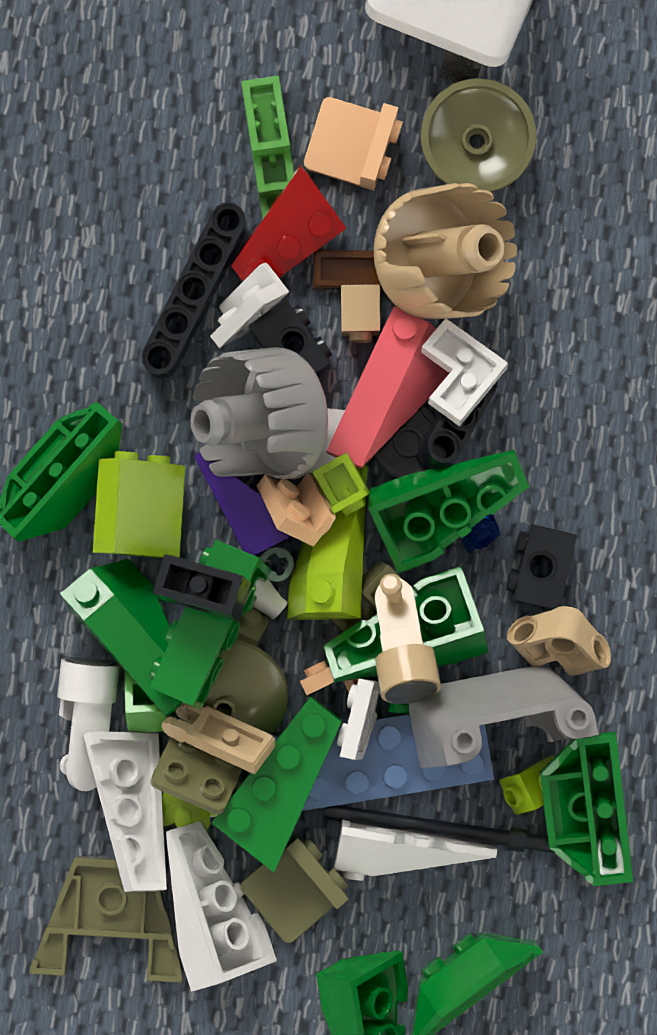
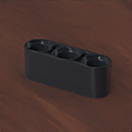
(451, 435)

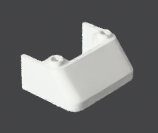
(469, 28)

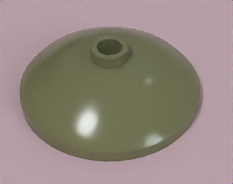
(484, 111)
(251, 686)

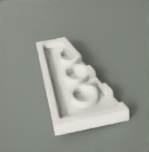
(130, 804)

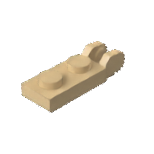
(220, 736)

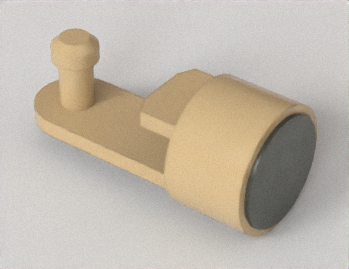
(406, 665)

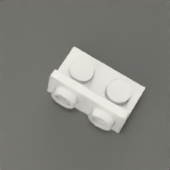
(248, 303)

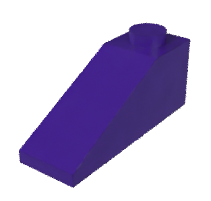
(243, 511)

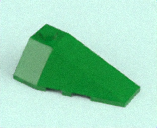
(363, 994)

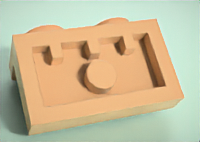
(297, 510)

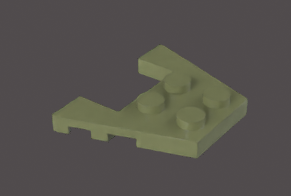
(96, 905)

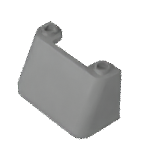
(449, 721)

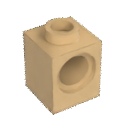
(360, 312)

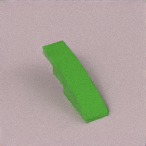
(268, 138)

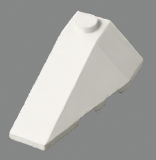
(383, 851)
(212, 919)

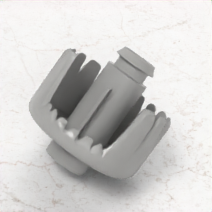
(260, 414)

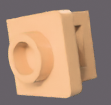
(319, 677)

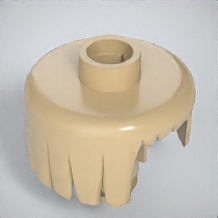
(444, 251)

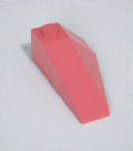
(389, 390)

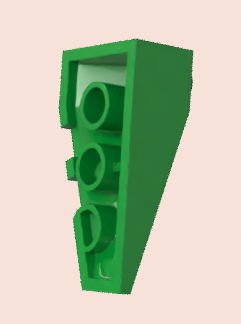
(437, 506)
(126, 619)
(446, 623)

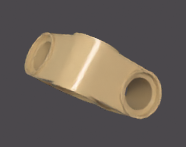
(561, 637)

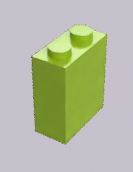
(139, 506)

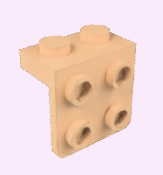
(352, 142)

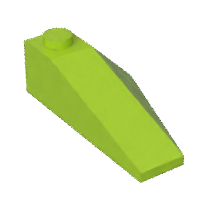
(329, 574)

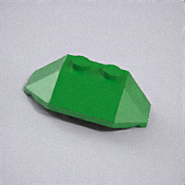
(58, 473)
(588, 809)
(467, 977)

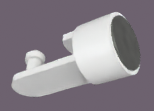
(86, 696)

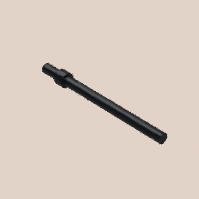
(516, 839)

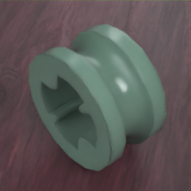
(281, 553)

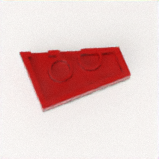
(291, 229)

